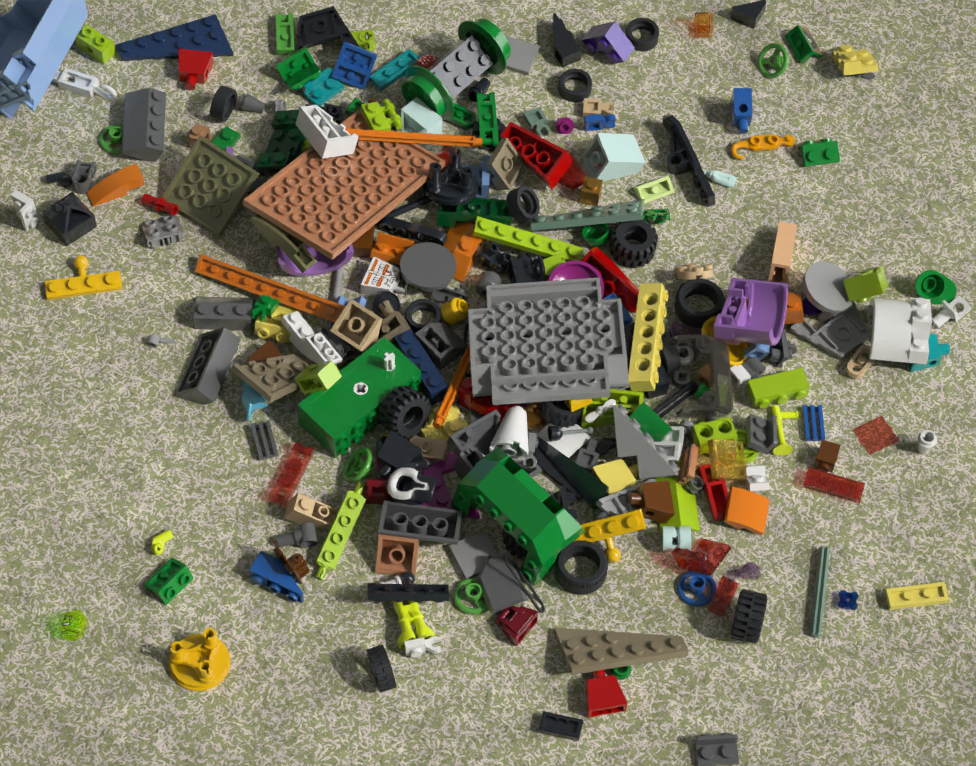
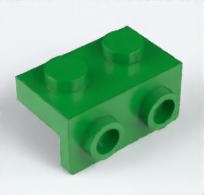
(819, 153)

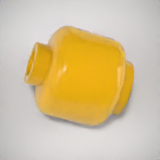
(454, 311)

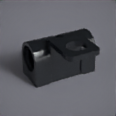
(523, 272)

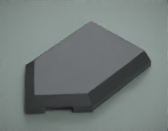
(499, 585)

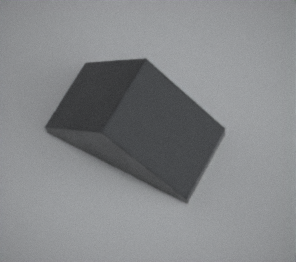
(749, 13)

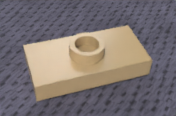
(431, 448)

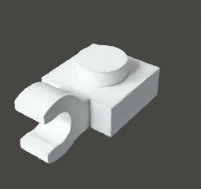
(419, 646)

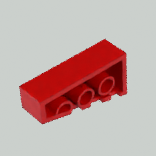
(540, 156)

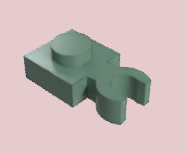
(537, 120)

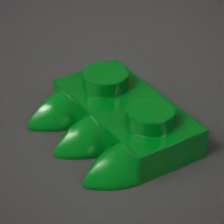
(656, 215)

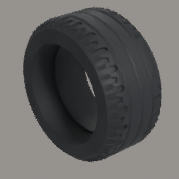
(698, 287)
(581, 585)

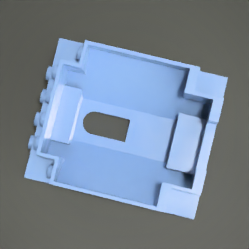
(32, 47)

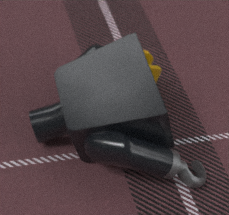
(396, 453)

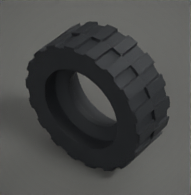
(557, 416)
(381, 668)

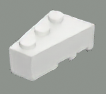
(325, 134)

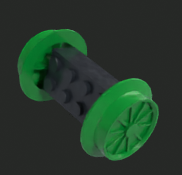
(479, 49)

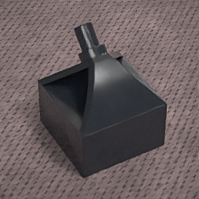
(69, 219)

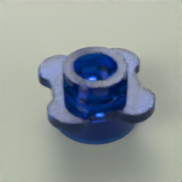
(843, 603)

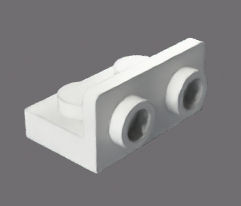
(25, 210)

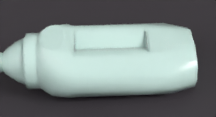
(721, 178)

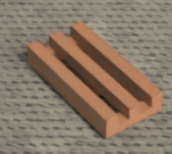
(688, 464)

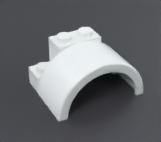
(900, 330)

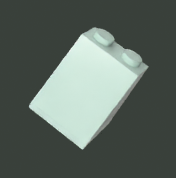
(612, 156)

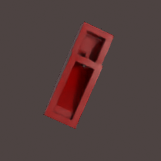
(715, 492)

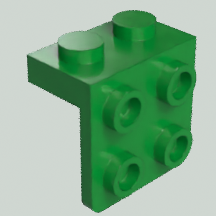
(298, 69)

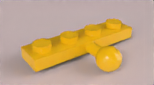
(84, 283)
(611, 527)

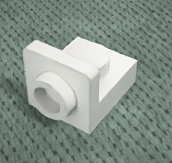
(756, 478)

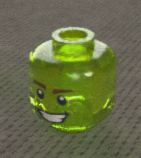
(73, 625)

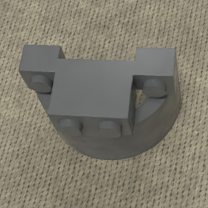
(474, 442)

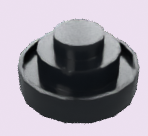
(383, 296)

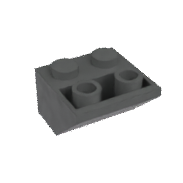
(440, 343)

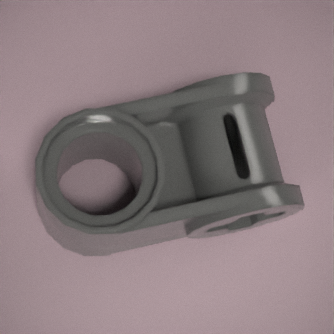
(83, 176)

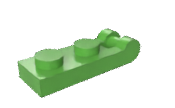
(284, 33)

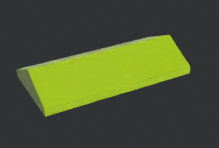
(684, 504)

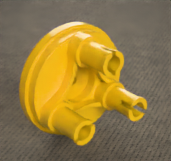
(199, 661)

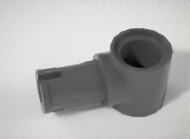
(304, 536)

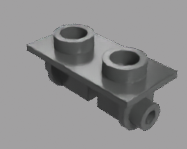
(440, 295)
(336, 342)

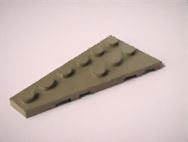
(603, 650)

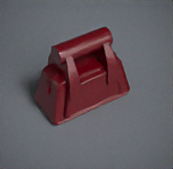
(376, 492)
(519, 624)

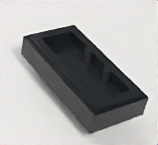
(561, 726)

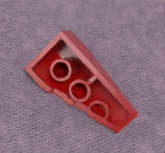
(614, 279)

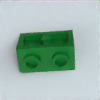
(169, 580)

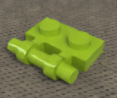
(376, 116)

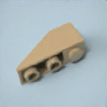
(305, 509)

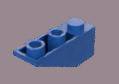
(271, 572)

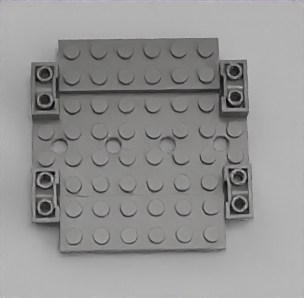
(547, 363)

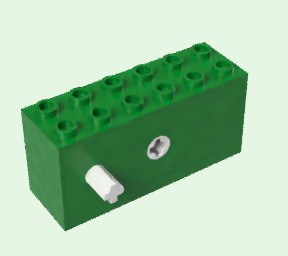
(352, 403)

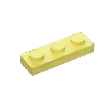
(916, 595)

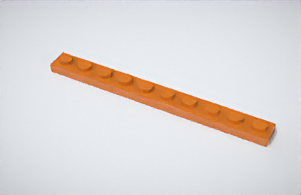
(264, 286)

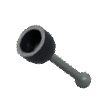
(555, 432)

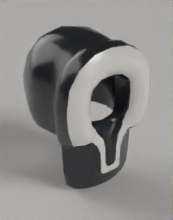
(411, 487)

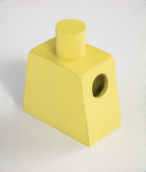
(616, 475)

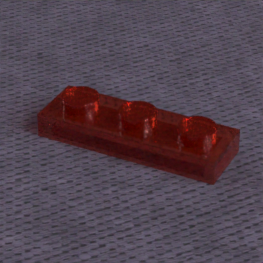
(833, 485)

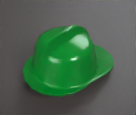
(940, 287)

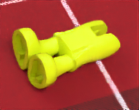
(408, 616)

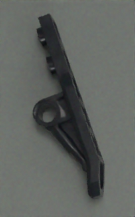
(683, 154)

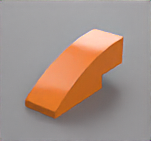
(116, 185)

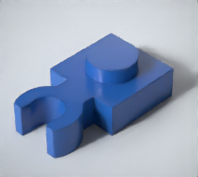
(597, 122)

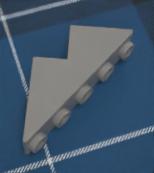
(634, 443)

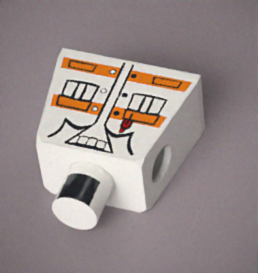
(381, 278)

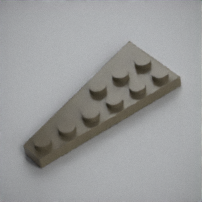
(277, 374)

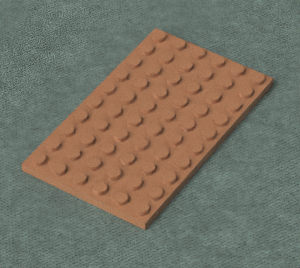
(342, 196)

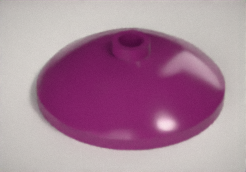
(576, 270)

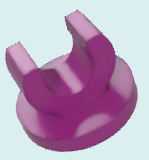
(564, 125)

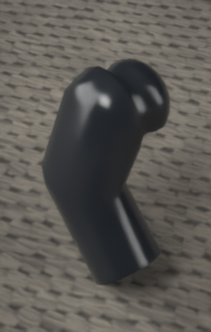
(605, 445)

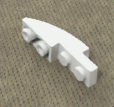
(307, 342)

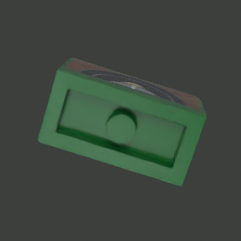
(802, 43)

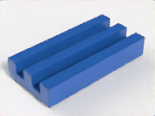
(812, 409)

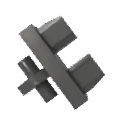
(782, 350)

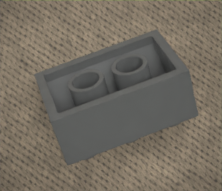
(226, 312)

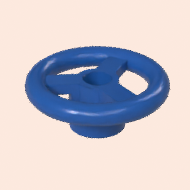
(697, 579)

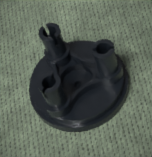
(451, 183)

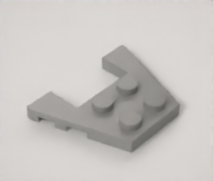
(837, 336)

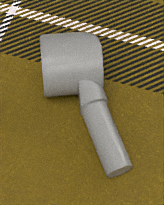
(154, 339)

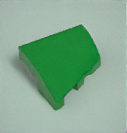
(651, 423)

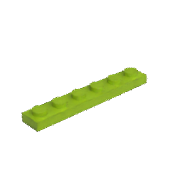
(525, 240)

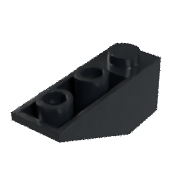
(564, 46)

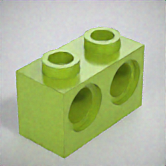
(712, 430)

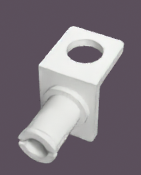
(949, 312)

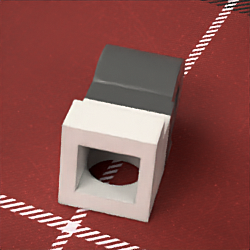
(747, 371)

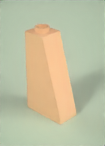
(782, 252)

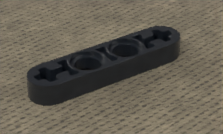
(412, 231)

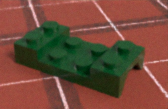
(284, 144)
(482, 207)

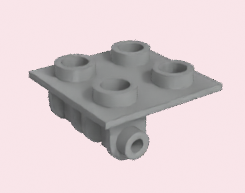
(162, 228)

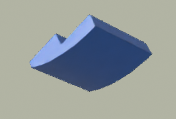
(354, 65)

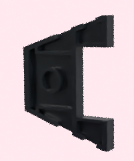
(321, 28)

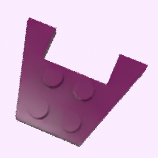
(441, 495)

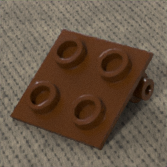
(295, 564)

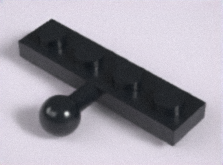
(408, 591)

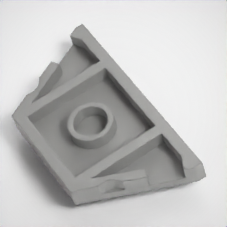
(617, 504)

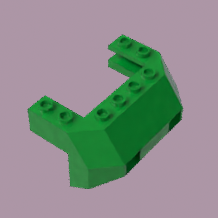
(520, 509)

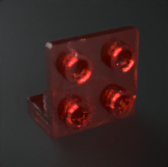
(703, 557)

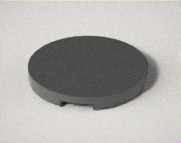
(428, 266)

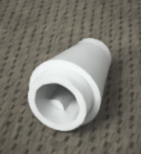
(926, 441)

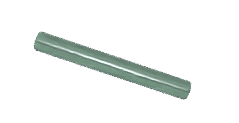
(819, 592)

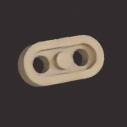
(859, 363)

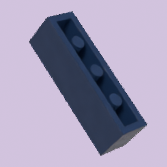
(432, 382)

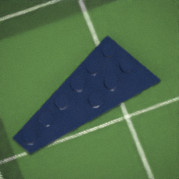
(197, 35)

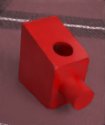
(194, 67)
(604, 695)

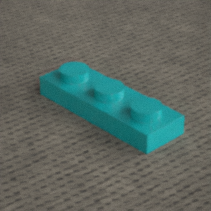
(393, 70)

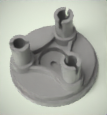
(825, 289)

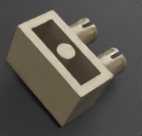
(392, 324)

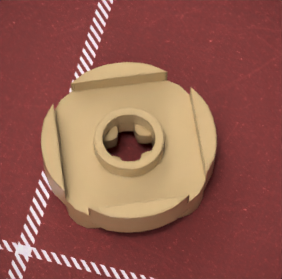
(692, 271)

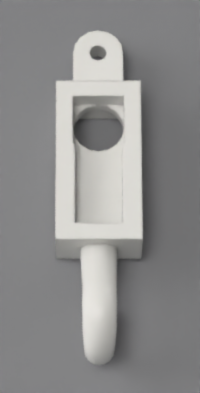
(83, 85)

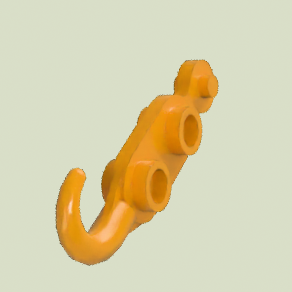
(761, 143)

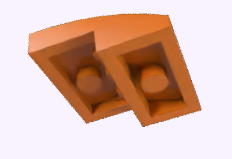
(746, 510)

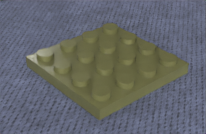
(210, 185)

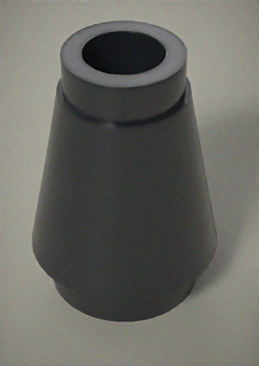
(480, 87)

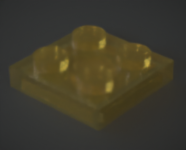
(727, 460)

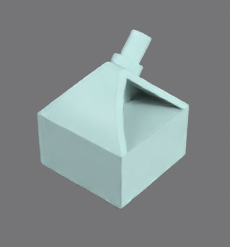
(420, 119)

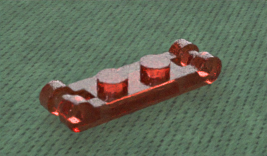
(291, 474)

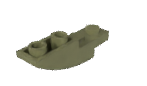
(290, 245)

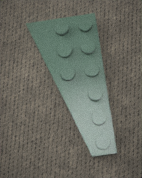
(595, 215)

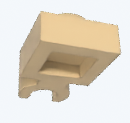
(595, 106)

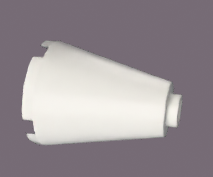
(512, 434)

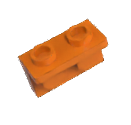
(390, 248)

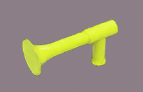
(782, 448)

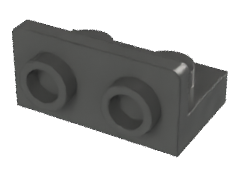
(761, 433)
(717, 749)

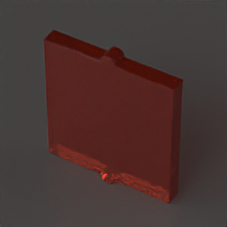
(876, 435)

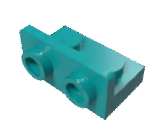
(322, 88)

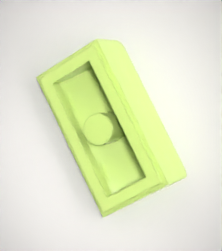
(654, 189)

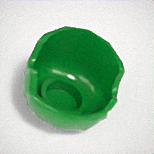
(596, 234)

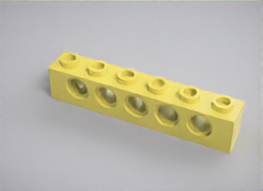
(647, 323)

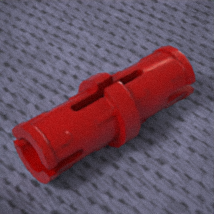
(159, 204)

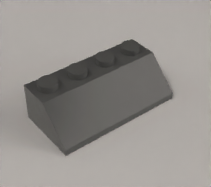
(144, 124)
(208, 366)
(420, 522)

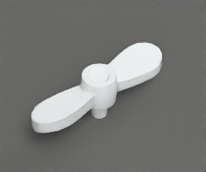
(600, 411)

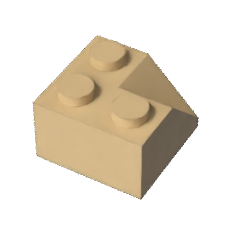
(357, 326)

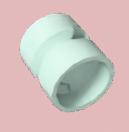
(683, 536)

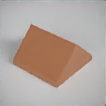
(396, 555)

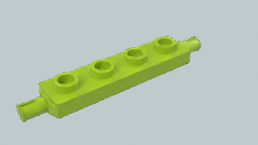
(340, 530)

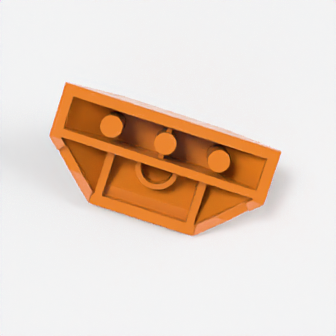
(463, 247)

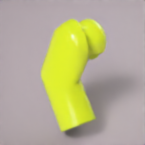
(158, 542)

